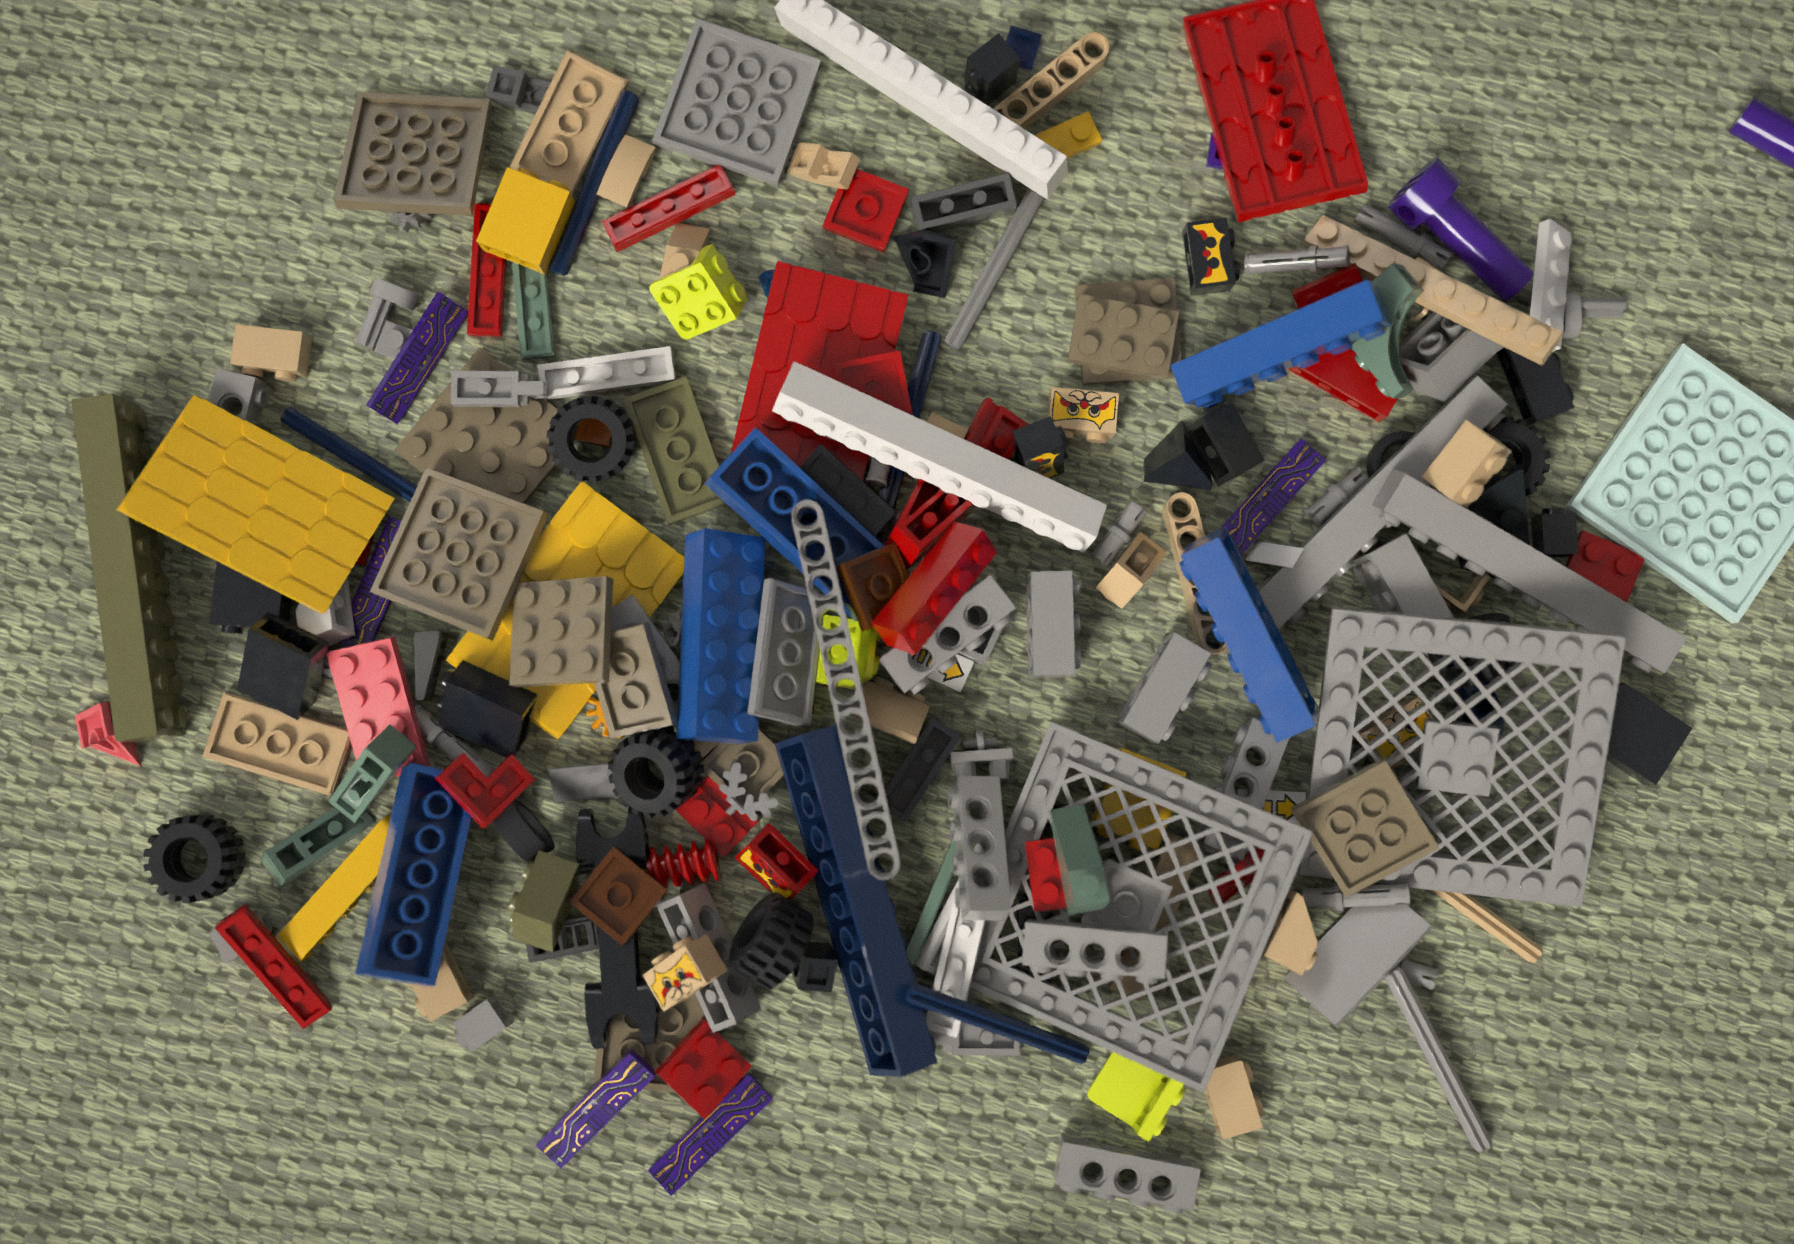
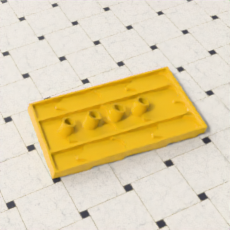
(256, 504)
(581, 541)

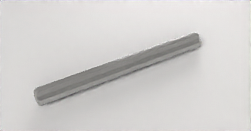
(993, 269)
(1438, 1059)

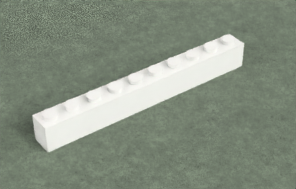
(925, 93)
(939, 458)

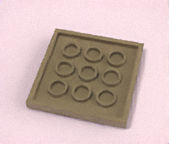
(413, 154)
(485, 445)
(459, 553)

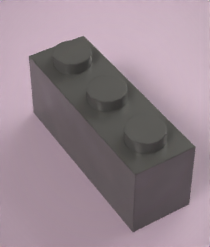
(963, 204)

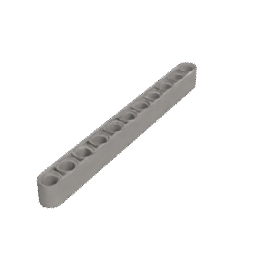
(848, 670)

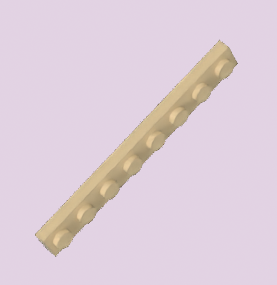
(1443, 293)

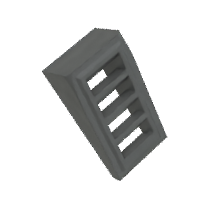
(428, 657)
(535, 955)

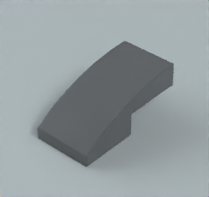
(516, 89)

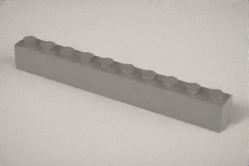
(1357, 521)
(1525, 569)

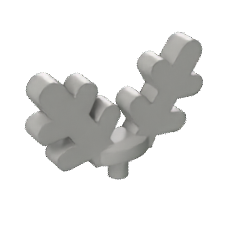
(750, 807)

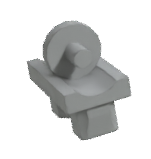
(996, 759)

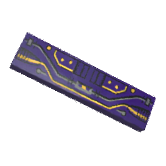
(417, 358)
(1272, 494)
(368, 608)
(596, 1108)
(710, 1134)

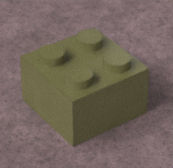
(544, 900)

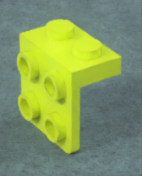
(700, 294)
(864, 649)
(1135, 1094)

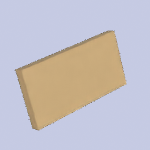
(569, 121)
(277, 745)

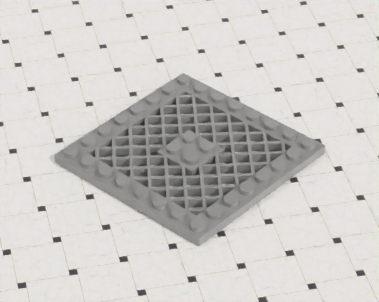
(1462, 754)
(1138, 904)

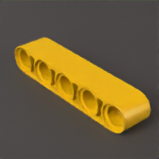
(336, 896)

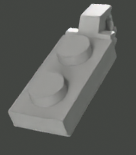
(494, 389)
(977, 1042)

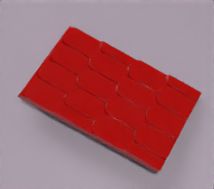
(1274, 106)
(816, 324)

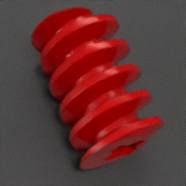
(684, 864)

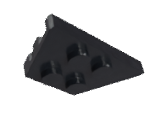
(1503, 506)

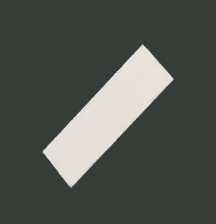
(1274, 554)

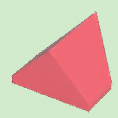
(97, 731)

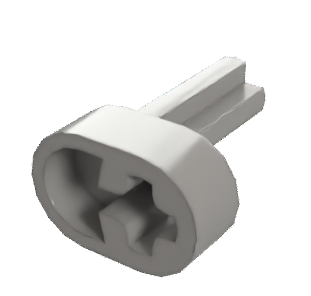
(384, 296)
(1579, 308)

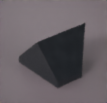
(928, 260)
(1177, 462)

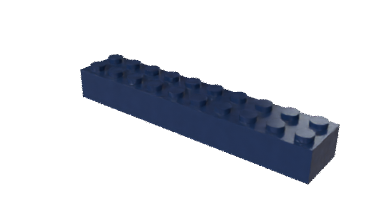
(855, 907)

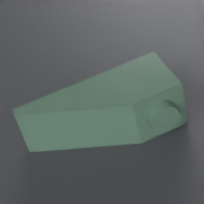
(372, 772)
(312, 845)
(1078, 860)

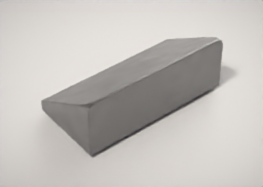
(581, 783)

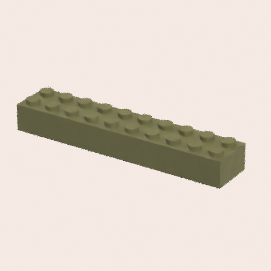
(127, 573)

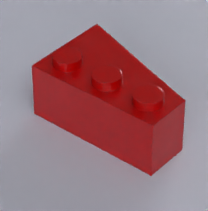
(926, 519)

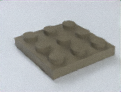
(1153, 293)
(561, 632)
(1365, 827)
(625, 1035)

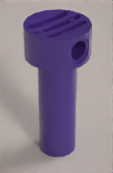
(1766, 130)
(1432, 201)

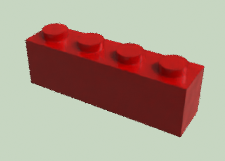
(1348, 382)
(934, 588)

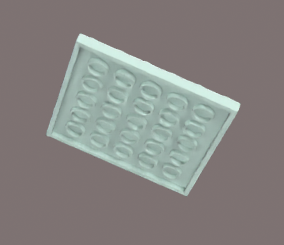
(1698, 484)

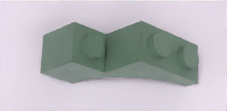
(1383, 354)

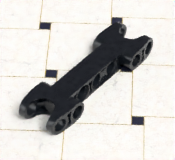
(620, 984)

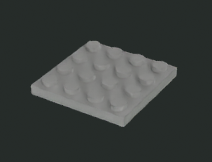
(737, 102)

